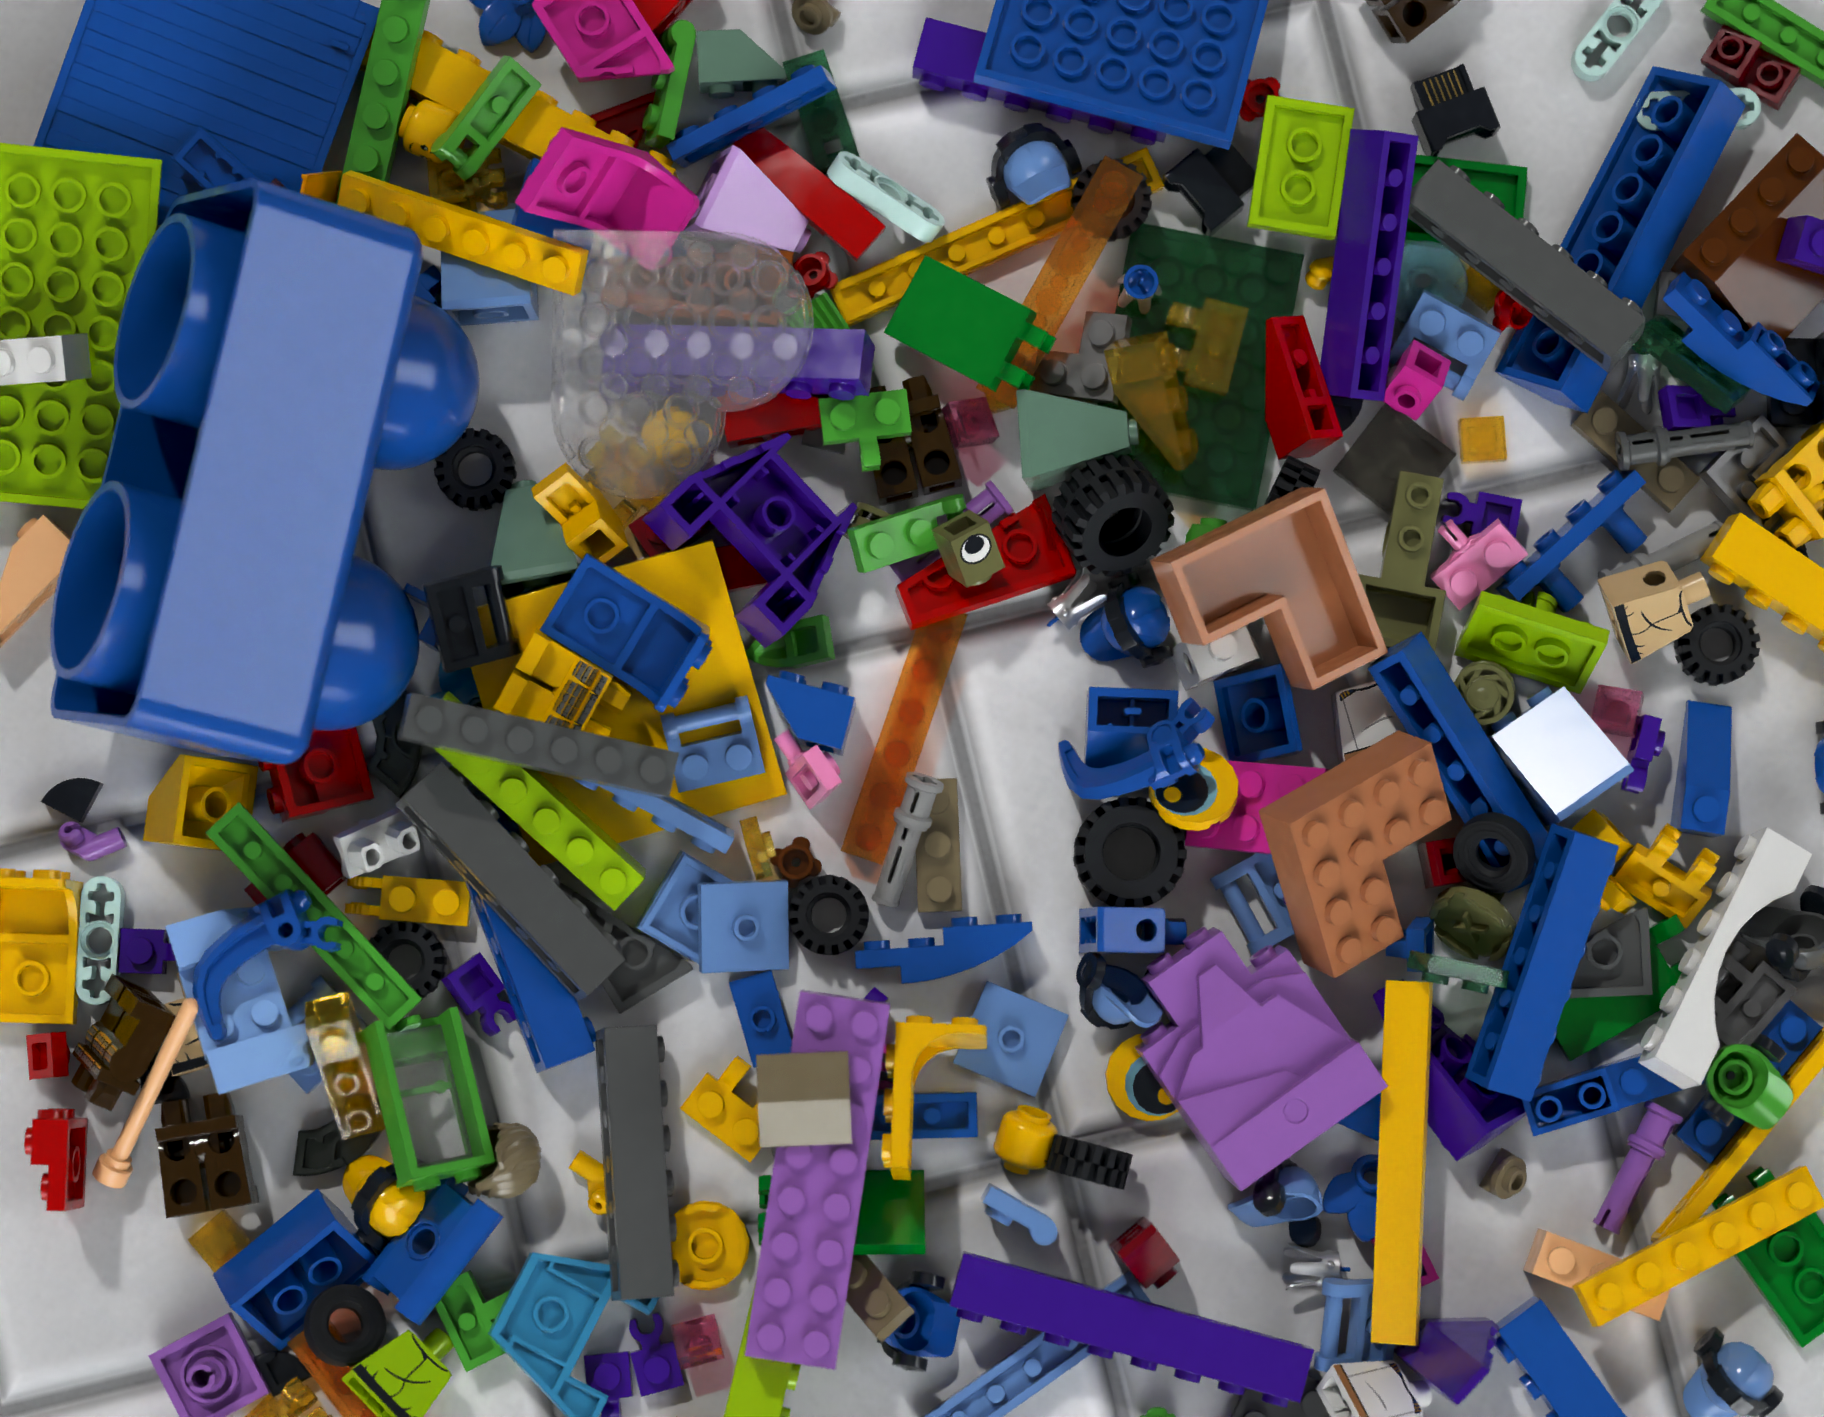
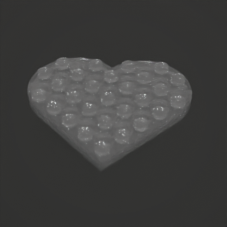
(667, 345)

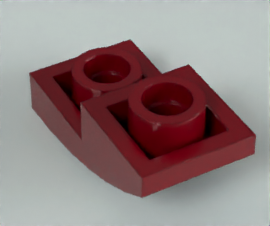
(1745, 65)

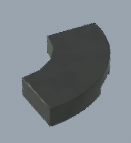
(394, 760)
(325, 1151)

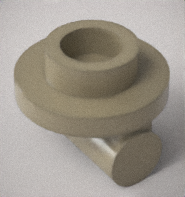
(814, 15)
(1505, 1175)

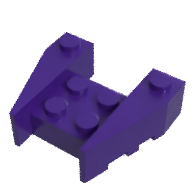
(771, 523)

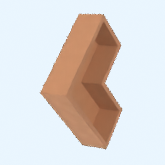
(1283, 567)
(1333, 843)

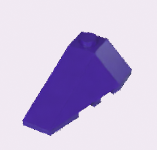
(1459, 1109)
(1451, 1354)

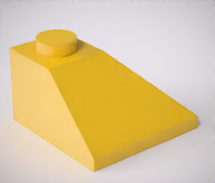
(194, 798)

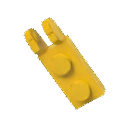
(414, 900)

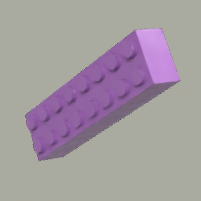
(817, 1197)

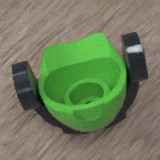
(1747, 1084)

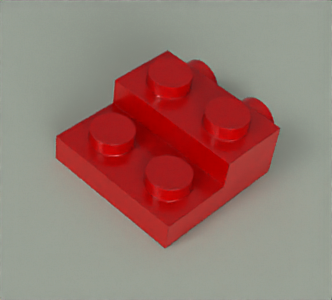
(322, 779)
(61, 1143)

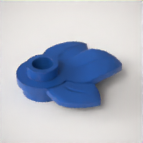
(507, 19)
(1356, 1197)

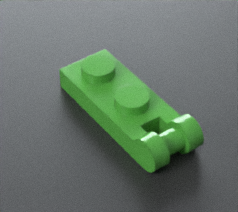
(663, 115)
(486, 117)
(901, 534)

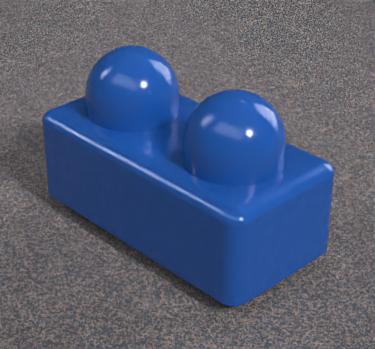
(257, 392)

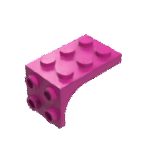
(605, 187)
(1257, 788)

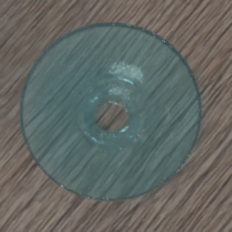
(1443, 267)

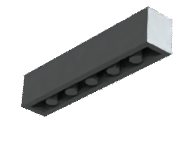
(1525, 265)
(537, 745)
(511, 881)
(635, 1163)

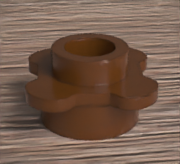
(808, 865)

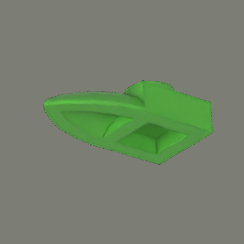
(803, 645)

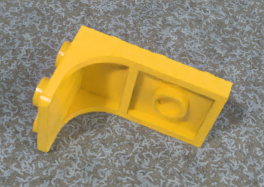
(38, 946)
(914, 1046)

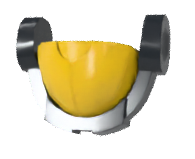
(377, 1201)

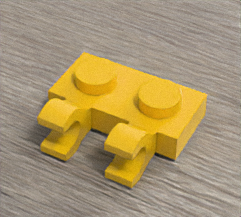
(1663, 885)
(725, 1112)

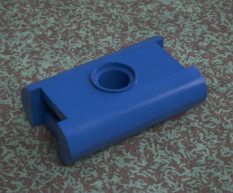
(434, 1249)

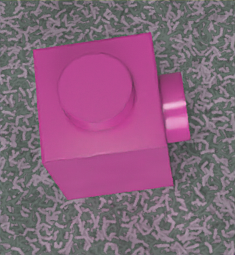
(1415, 380)

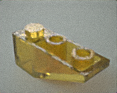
(1149, 388)
(343, 1064)

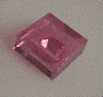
(970, 422)
(1617, 710)
(697, 1341)

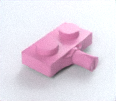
(1476, 561)
(809, 771)

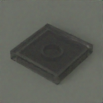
(1384, 449)

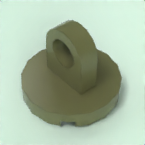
(1473, 922)

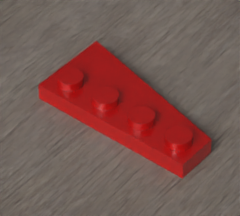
(1031, 557)

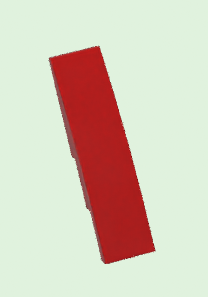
(813, 194)

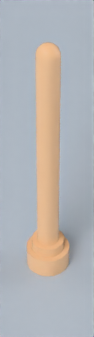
(115, 1165)

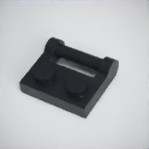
(458, 622)

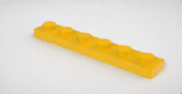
(469, 233)
(1698, 1246)

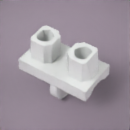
(375, 842)

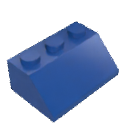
(291, 1265)

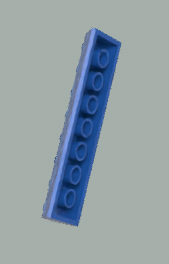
(1630, 221)

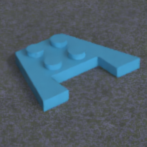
(550, 1322)

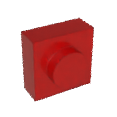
(48, 1055)

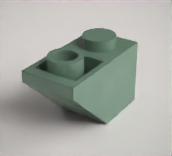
(734, 64)

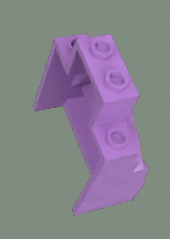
(1250, 1054)

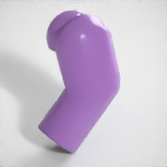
(88, 844)

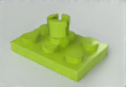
(1300, 167)
(1532, 640)

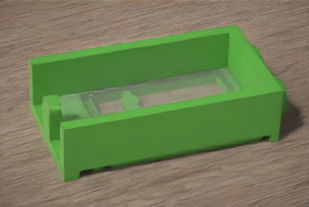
(429, 1100)

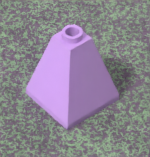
(745, 201)

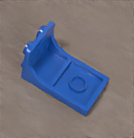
(628, 632)

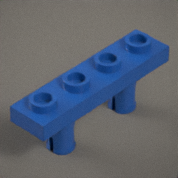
(1583, 520)

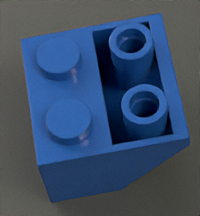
(814, 713)
(1121, 720)

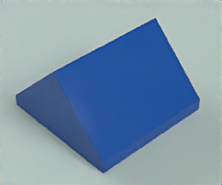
(1258, 715)

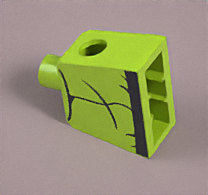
(402, 1375)

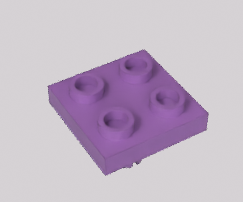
(210, 1371)

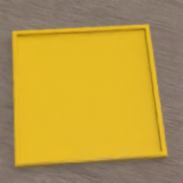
(696, 585)

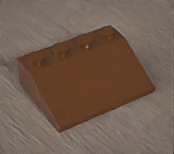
(1741, 245)

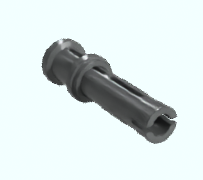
(1663, 445)

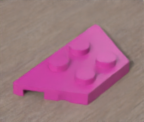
(603, 38)

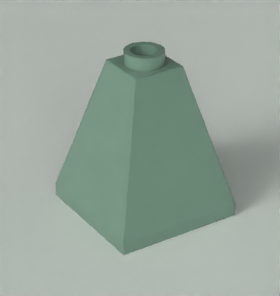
(1067, 433)
(530, 544)

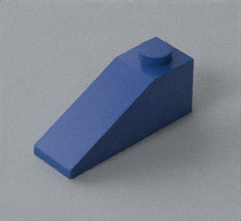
(1703, 770)

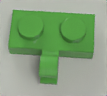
(865, 421)
(469, 1319)

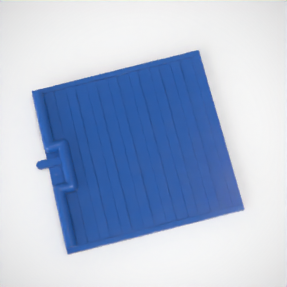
(248, 71)

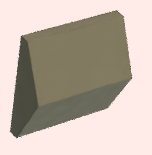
(803, 1099)

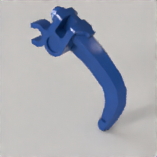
(1168, 758)
(272, 922)

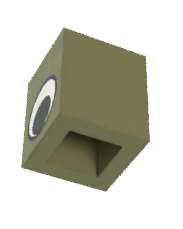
(968, 549)

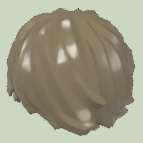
(515, 1165)

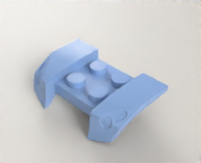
(258, 1027)

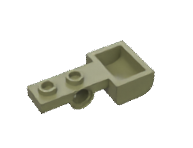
(1399, 594)

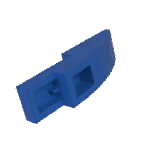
(1750, 357)
(962, 949)
(1594, 1094)

